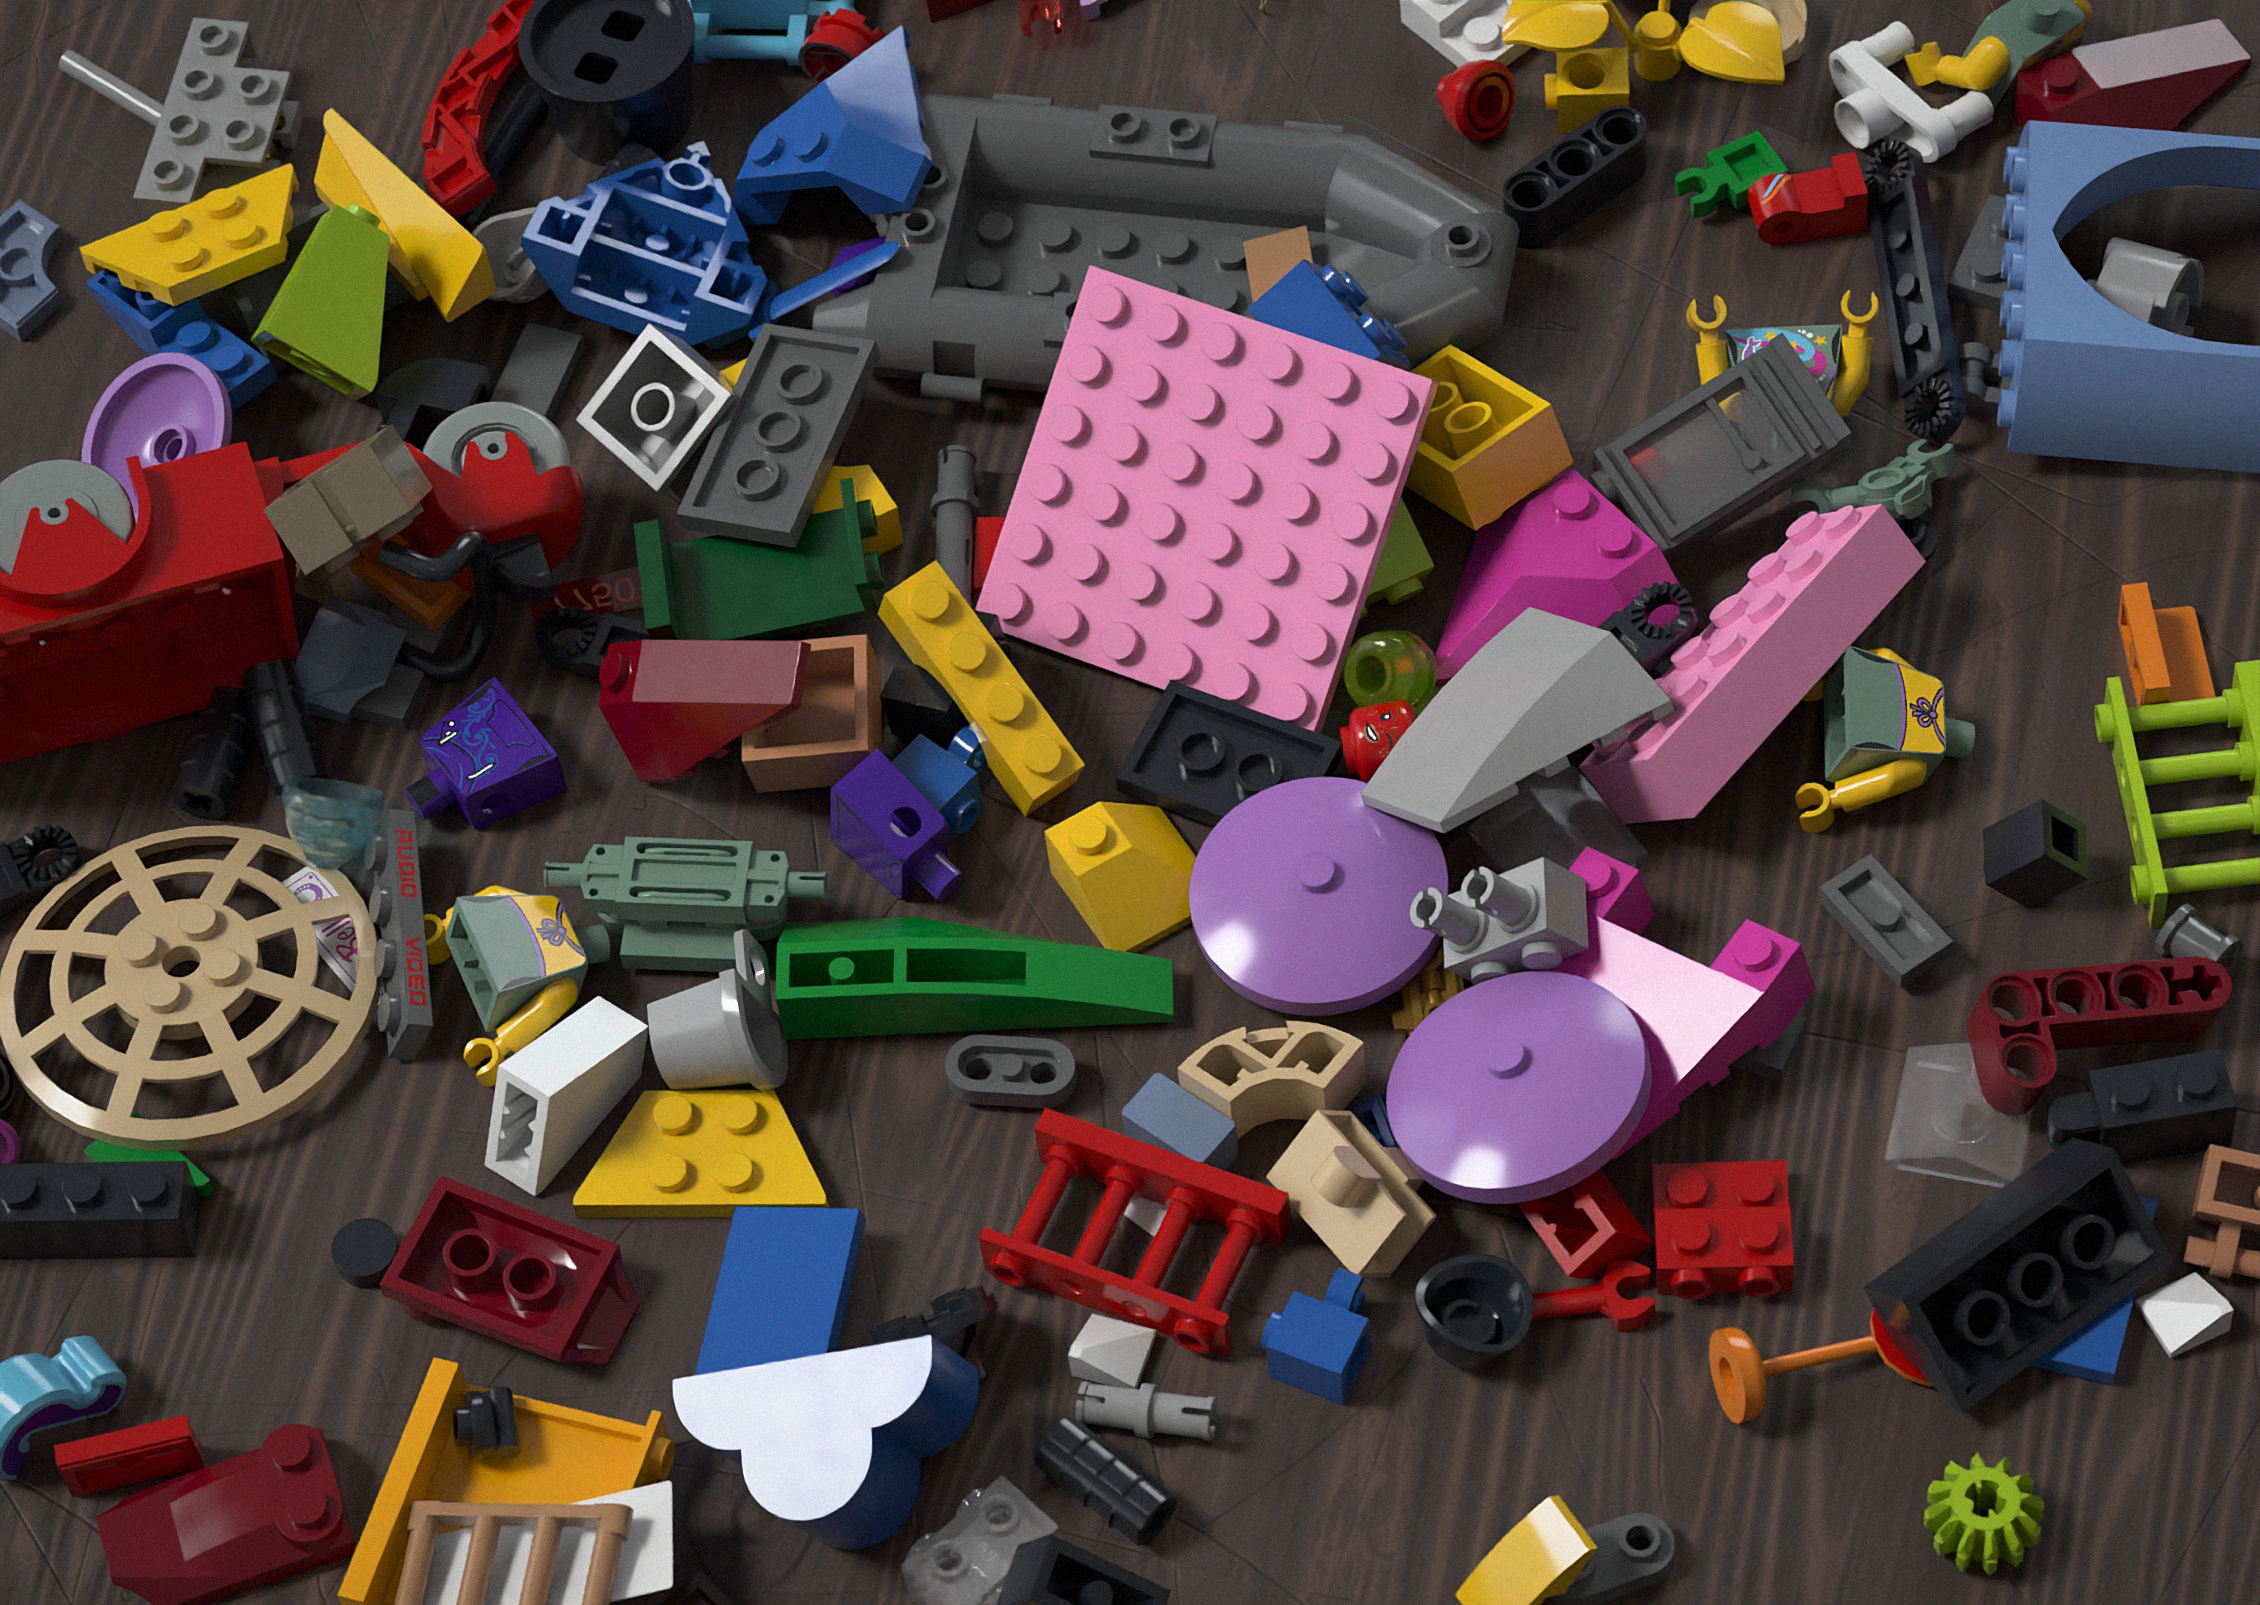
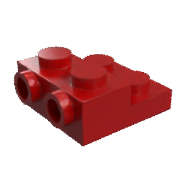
(1722, 1228)

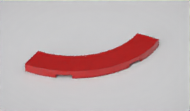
(460, 110)

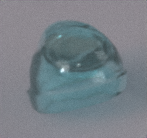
(330, 818)

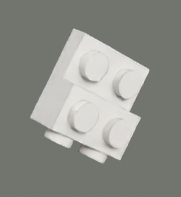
(1462, 28)

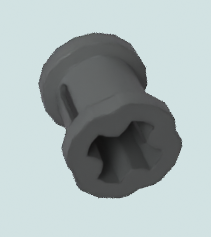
(2189, 936)

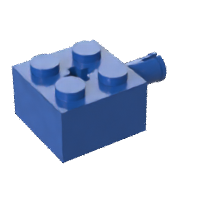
(1330, 310)

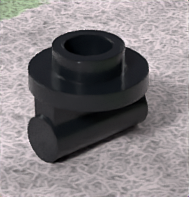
(487, 1424)

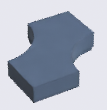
(25, 252)

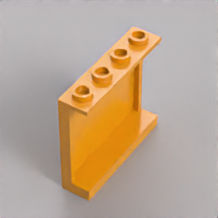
(562, 1461)

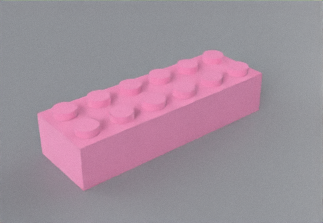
(1755, 662)

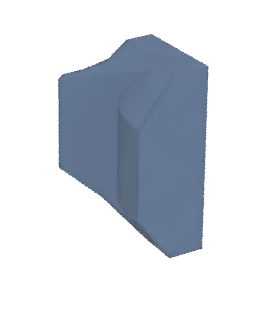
(346, 657)

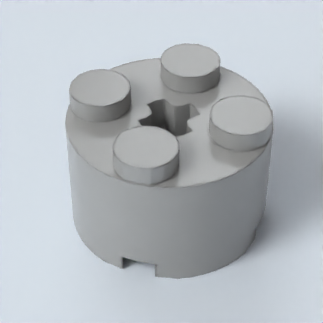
(2151, 284)

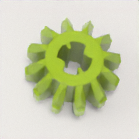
(2010, 1518)

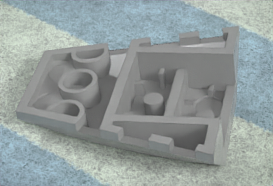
(1511, 714)

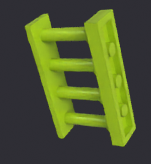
(2116, 725)

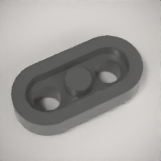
(1013, 1068)
(1618, 1568)

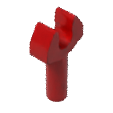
(1603, 1298)

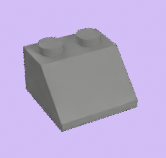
(657, 406)

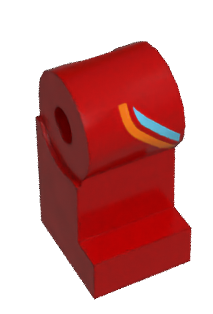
(1810, 203)

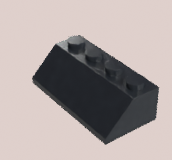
(2019, 1272)

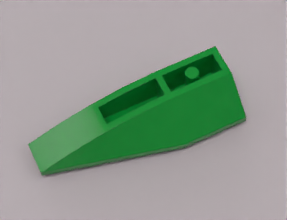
(956, 978)

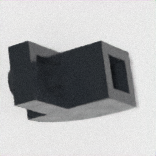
(429, 392)

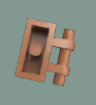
(2230, 1199)

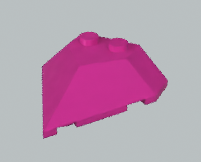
(1555, 553)

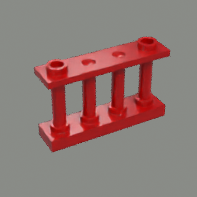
(1129, 1172)

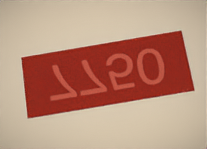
(597, 594)

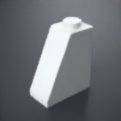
(561, 1091)

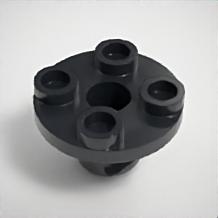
(951, 1323)

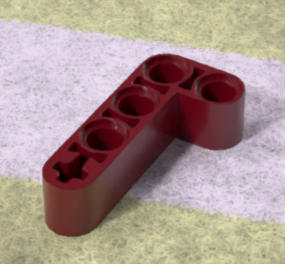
(2174, 998)

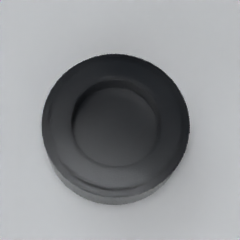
(364, 1251)

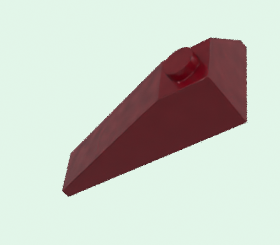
(2133, 80)
(694, 697)

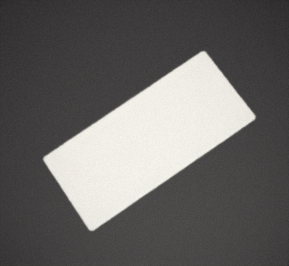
(642, 1567)

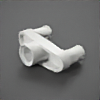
(1885, 108)

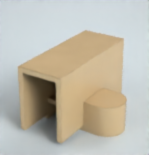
(1353, 1193)

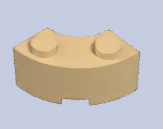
(1276, 1073)

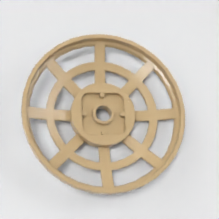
(192, 1004)

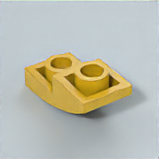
(1532, 1560)

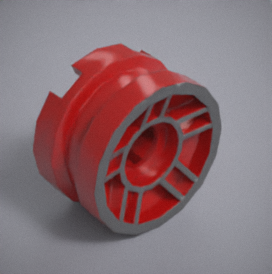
(835, 43)

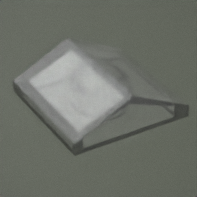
(1556, 822)
(1948, 1126)

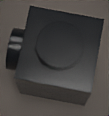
(2035, 854)

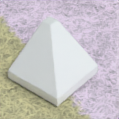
(2185, 1314)
(1111, 1352)

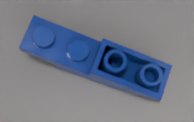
(184, 330)

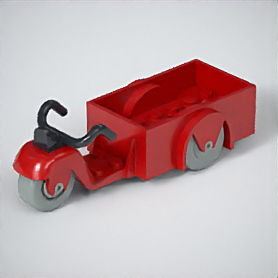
(148, 616)

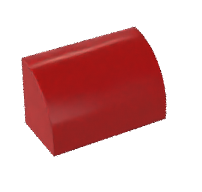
(1587, 1226)

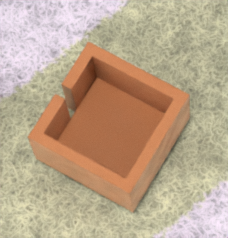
(833, 726)

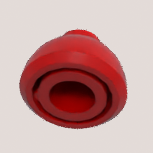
(1478, 99)

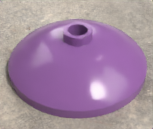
(160, 412)

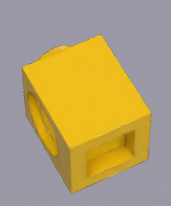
(1587, 85)

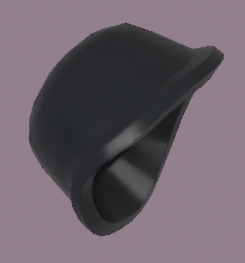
(1474, 1309)

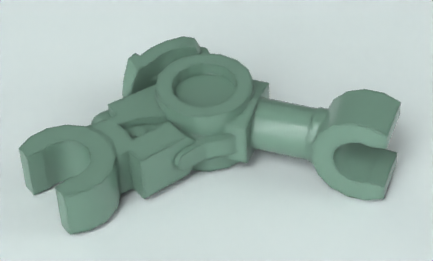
(1899, 486)

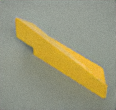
(426, 244)

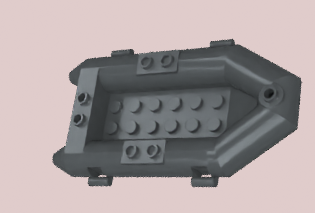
(1165, 198)

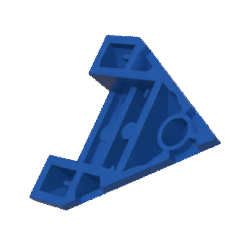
(846, 132)
(650, 250)

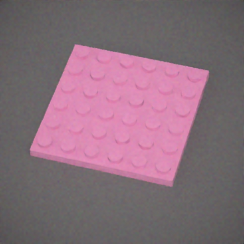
(1205, 500)

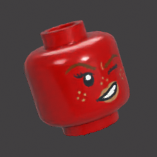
(1373, 734)

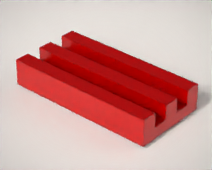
(129, 1456)

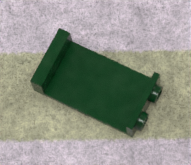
(760, 589)

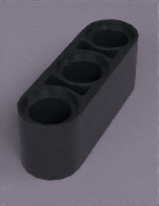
(1576, 175)

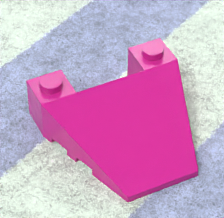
(1687, 1012)

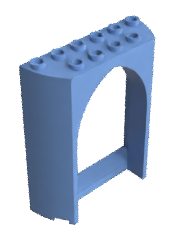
(2077, 365)

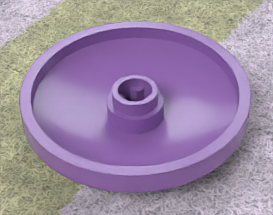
(1312, 898)
(1519, 1087)

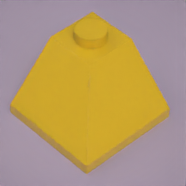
(1123, 872)

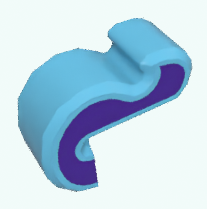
(52, 1393)

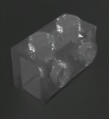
(975, 1549)

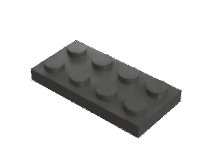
(779, 435)

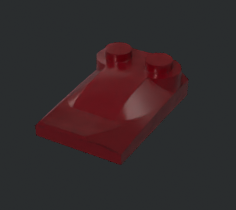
(512, 1276)
(231, 1523)

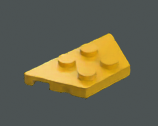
(204, 242)
(700, 1159)

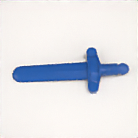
(774, 304)

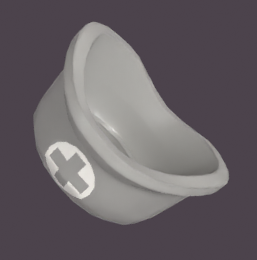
(512, 269)

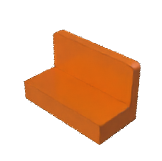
(2162, 649)

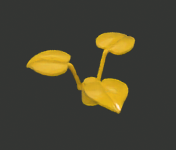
(1732, 42)

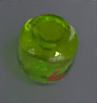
(1390, 668)

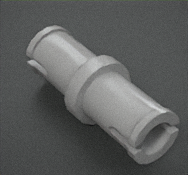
(1147, 1410)

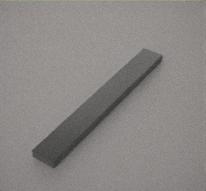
(533, 378)

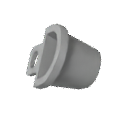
(722, 1028)

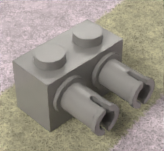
(1507, 920)

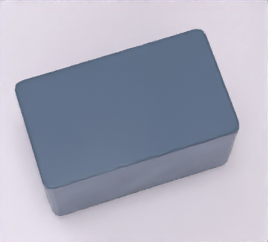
(1180, 1123)

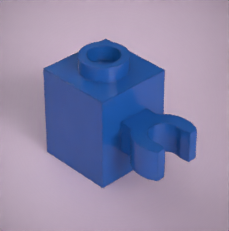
(947, 777)
(1320, 1342)

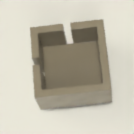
(344, 502)

